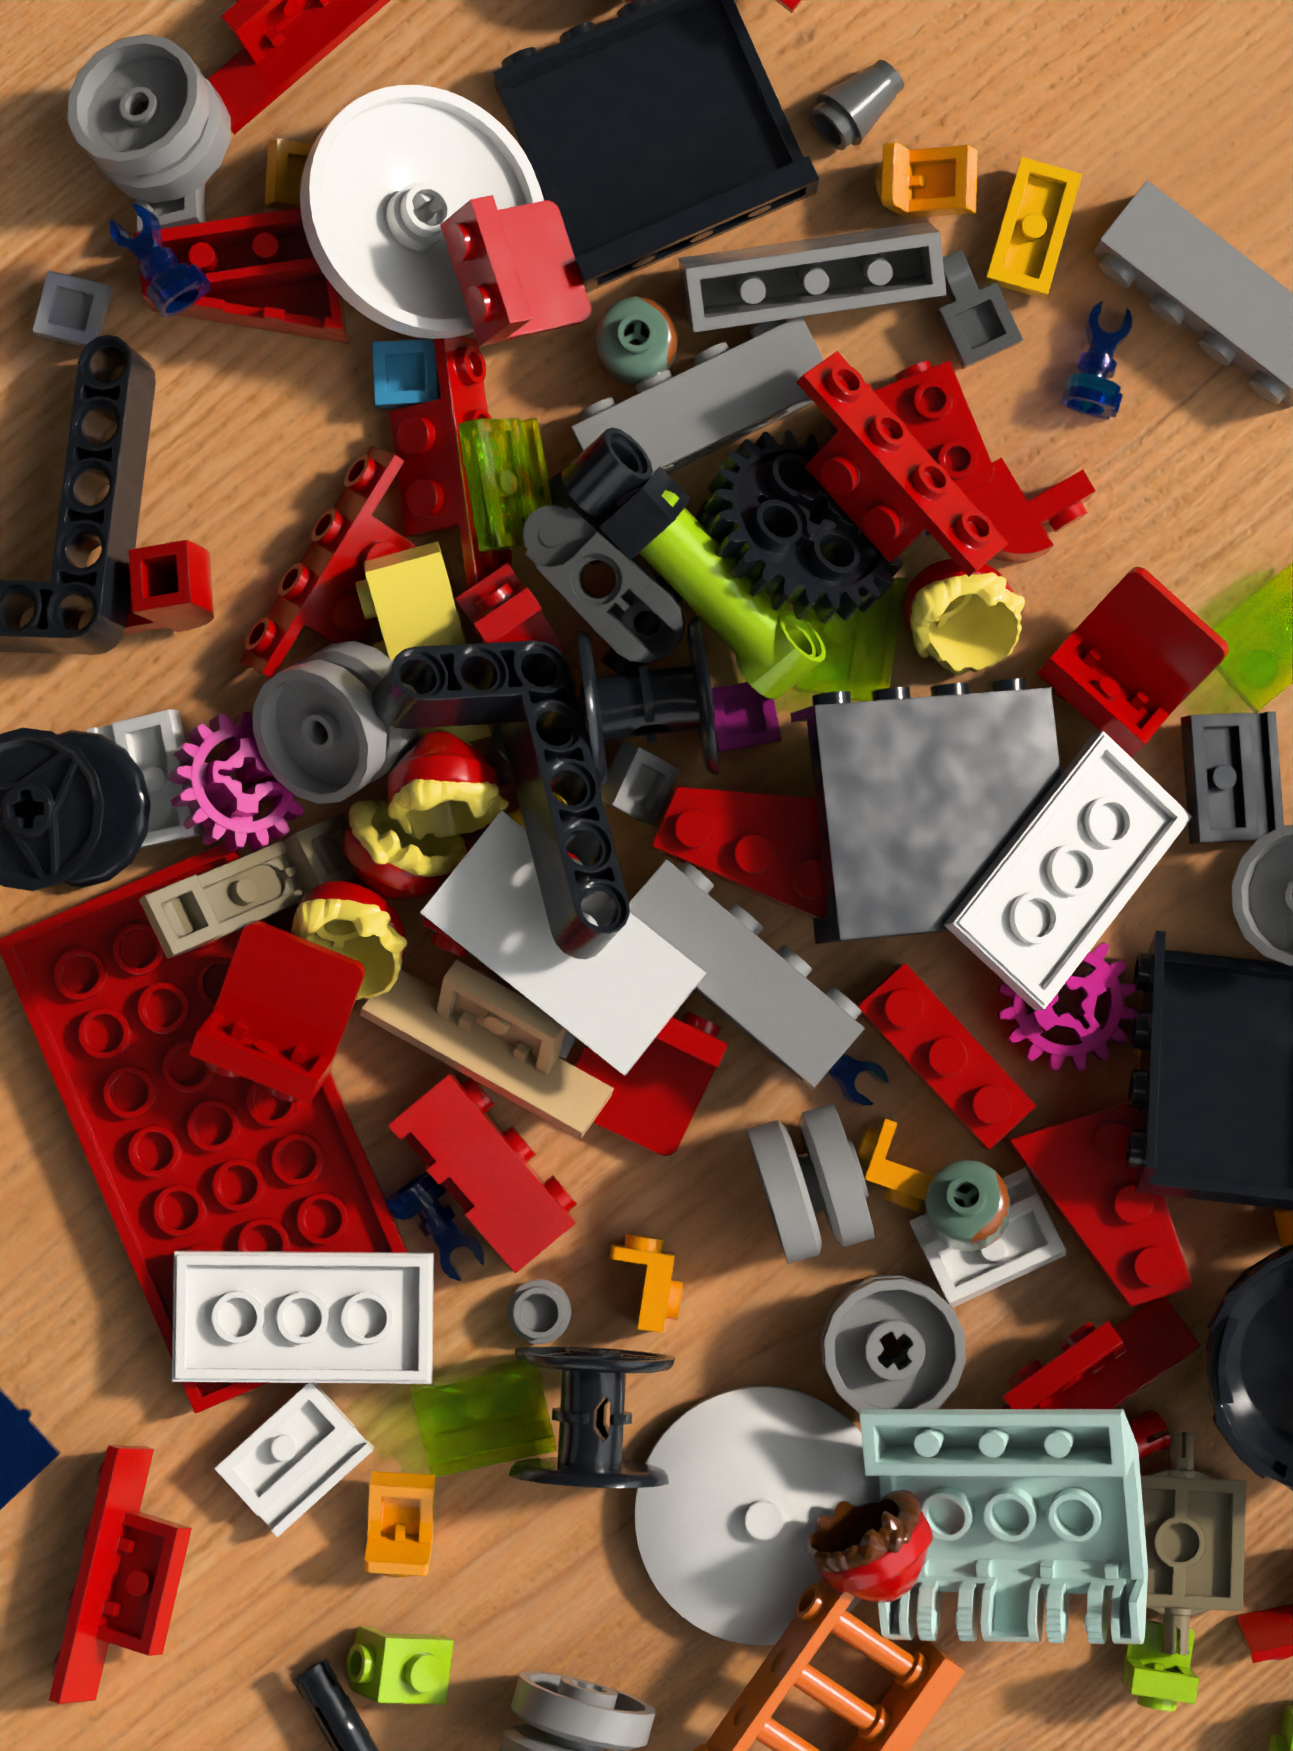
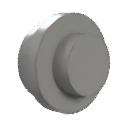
(539, 1311)

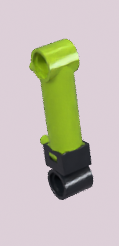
(651, 519)

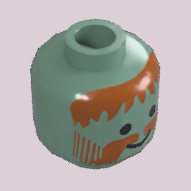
(631, 362)
(968, 1226)

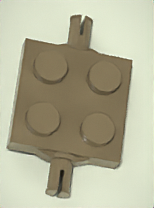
(1192, 1542)

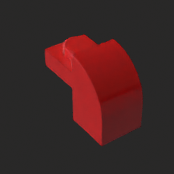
(1023, 520)
(169, 587)
(505, 610)

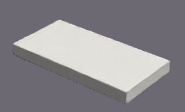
(1068, 871)
(606, 1001)
(303, 1317)

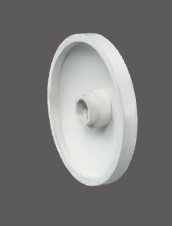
(383, 187)
(740, 1502)

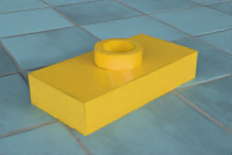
(1033, 228)

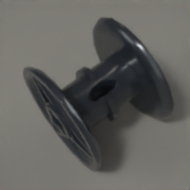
(649, 702)
(68, 809)
(587, 1447)

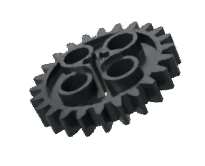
(793, 532)

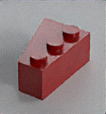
(258, 275)
(751, 842)
(486, 1170)
(1087, 1182)

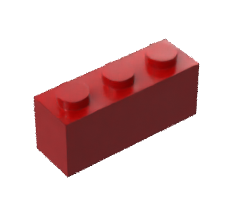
(945, 1056)

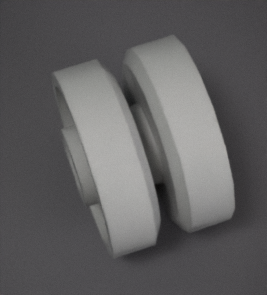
(149, 118)
(321, 726)
(1265, 895)
(813, 1182)
(931, 1350)
(575, 1716)

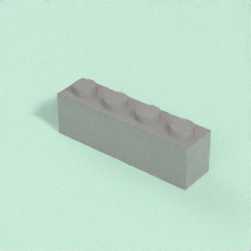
(812, 276)
(1206, 287)
(715, 401)
(745, 977)

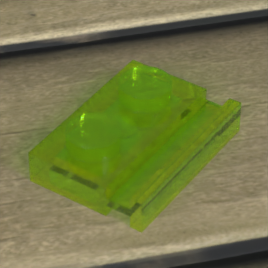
(503, 478)
(1260, 643)
(857, 649)
(483, 1417)

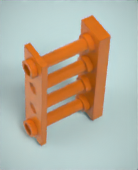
(895, 1724)

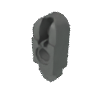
(562, 547)

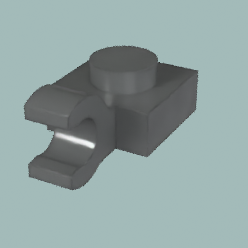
(976, 319)

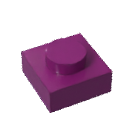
(743, 718)

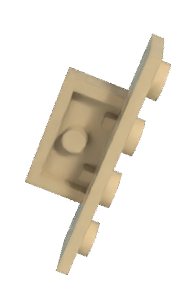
(494, 1041)

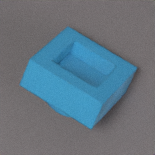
(404, 373)

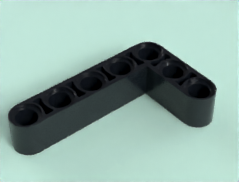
(87, 526)
(536, 767)

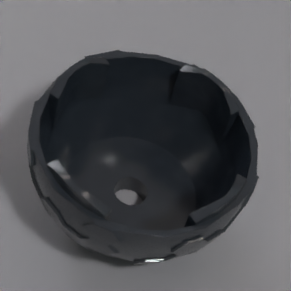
(1253, 1367)

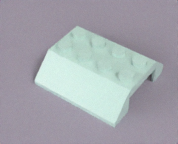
(1017, 1517)

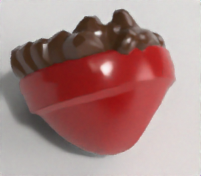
(872, 1546)

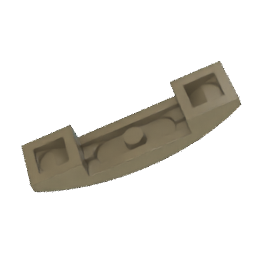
(247, 888)

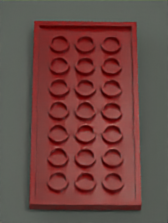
(171, 1143)

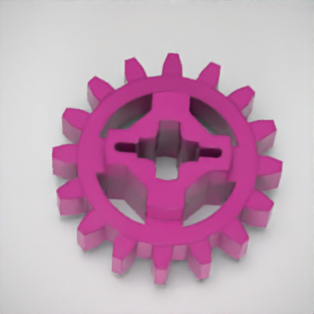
(219, 800)
(1086, 1027)

